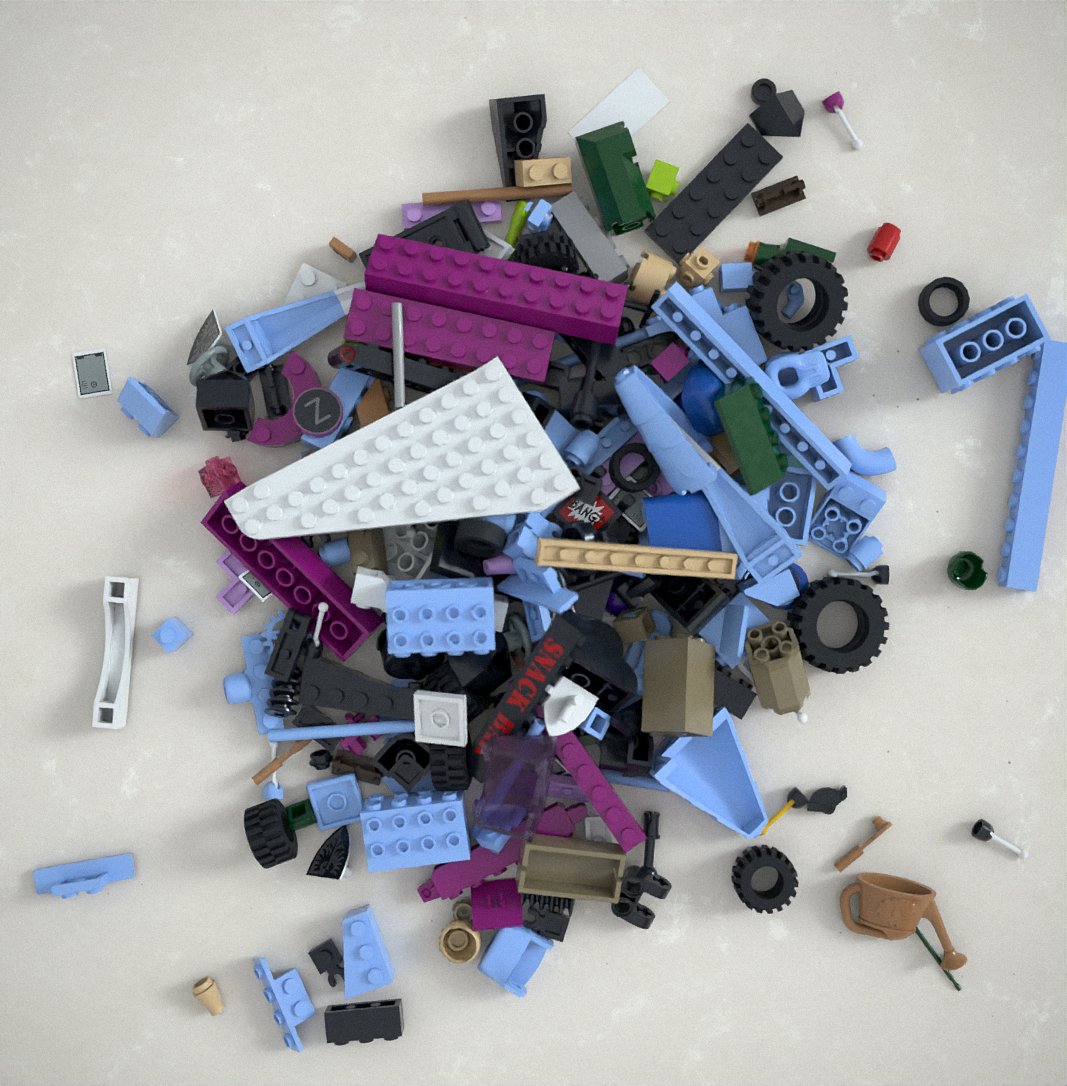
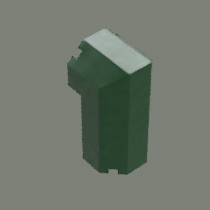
(615, 178)

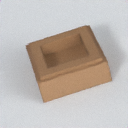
(342, 250)

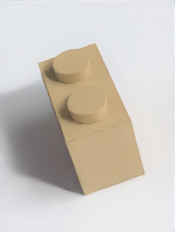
(543, 171)

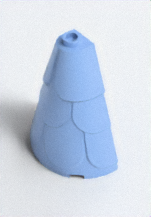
(674, 454)
(713, 776)

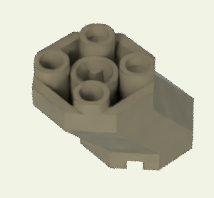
(777, 667)

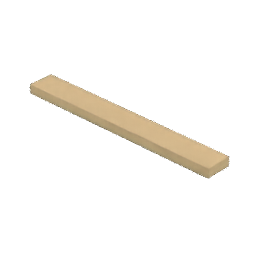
(635, 558)

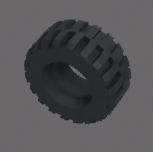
(820, 320)
(869, 628)

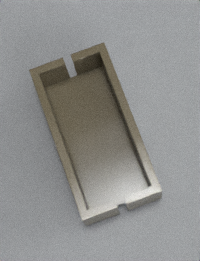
(571, 868)

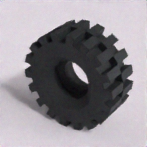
(548, 252)

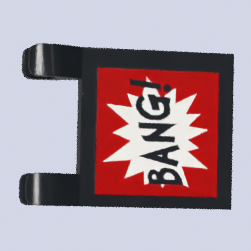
(603, 512)

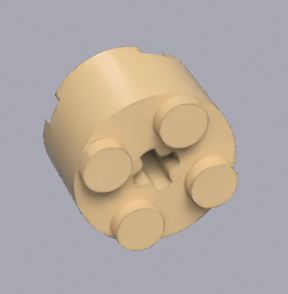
(648, 277)

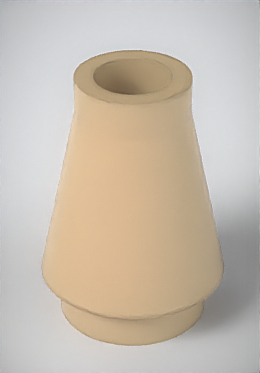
(208, 995)

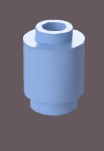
(582, 448)
(335, 552)
(864, 553)

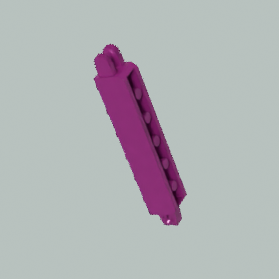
(452, 877)

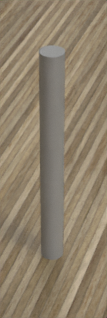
(398, 355)

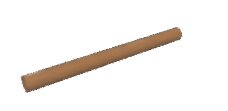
(496, 194)

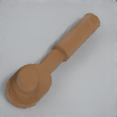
(277, 763)
(856, 852)

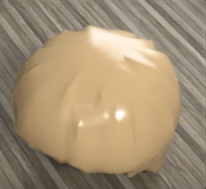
(459, 942)

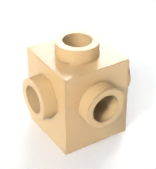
(697, 268)

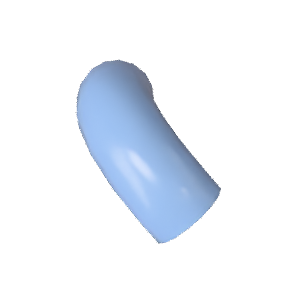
(863, 460)

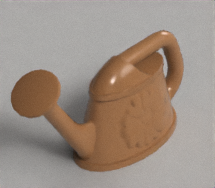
(892, 909)

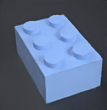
(793, 502)

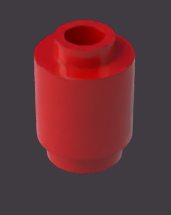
(884, 242)

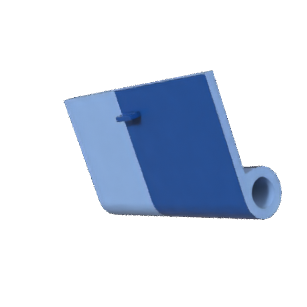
(689, 521)

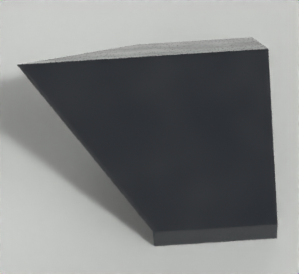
(779, 116)

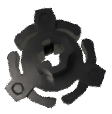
(585, 531)

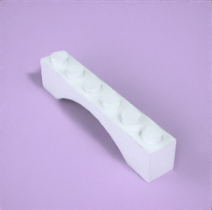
(371, 592)
(113, 689)

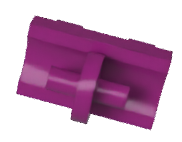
(356, 743)

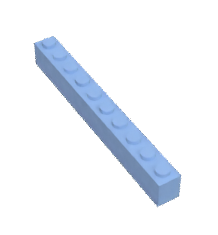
(733, 364)
(1035, 468)

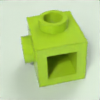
(662, 181)

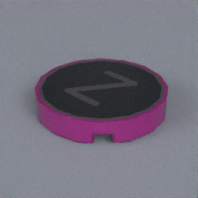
(317, 412)

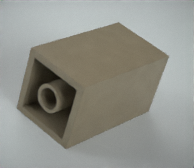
(678, 687)

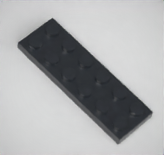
(713, 193)

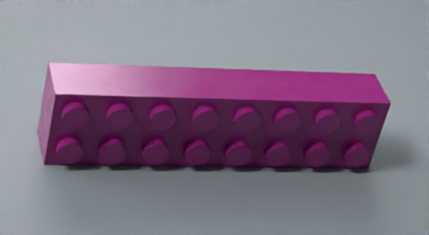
(450, 336)
(296, 579)

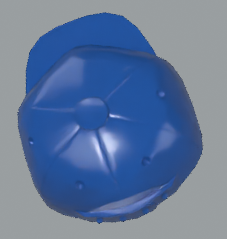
(698, 400)

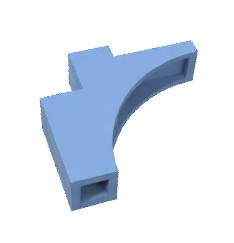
(734, 321)

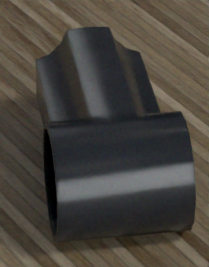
(633, 589)

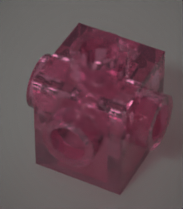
(218, 475)

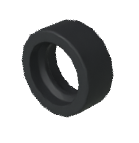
(958, 289)
(618, 479)
(480, 538)

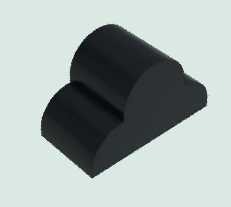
(690, 600)
(602, 669)

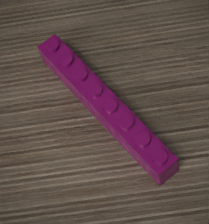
(597, 788)

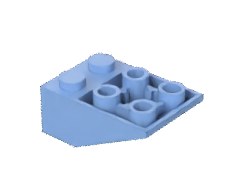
(845, 514)

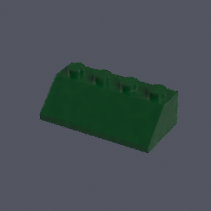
(751, 434)

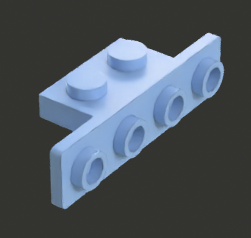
(537, 586)
(83, 875)
(288, 1000)

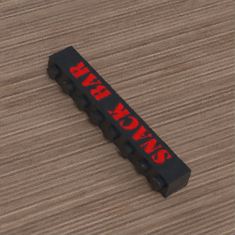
(531, 685)

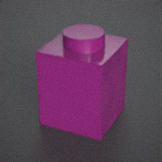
(670, 362)

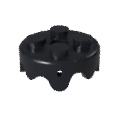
(412, 666)

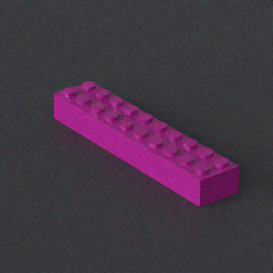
(496, 288)

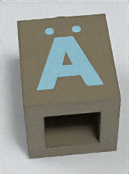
(634, 625)

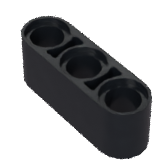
(644, 348)

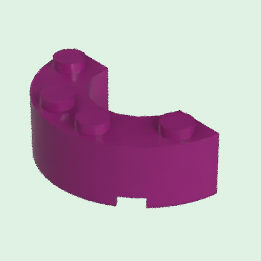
(283, 430)

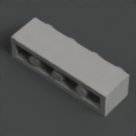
(590, 243)

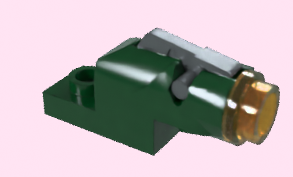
(760, 252)

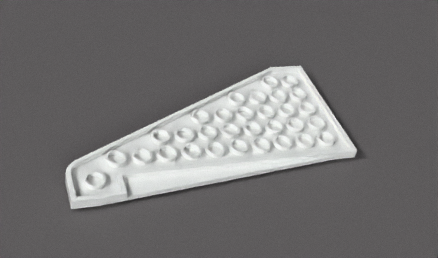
(437, 460)

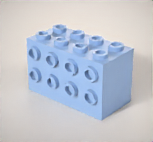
(989, 341)
(440, 616)
(415, 829)

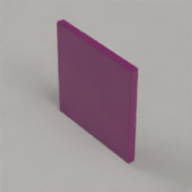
(496, 905)

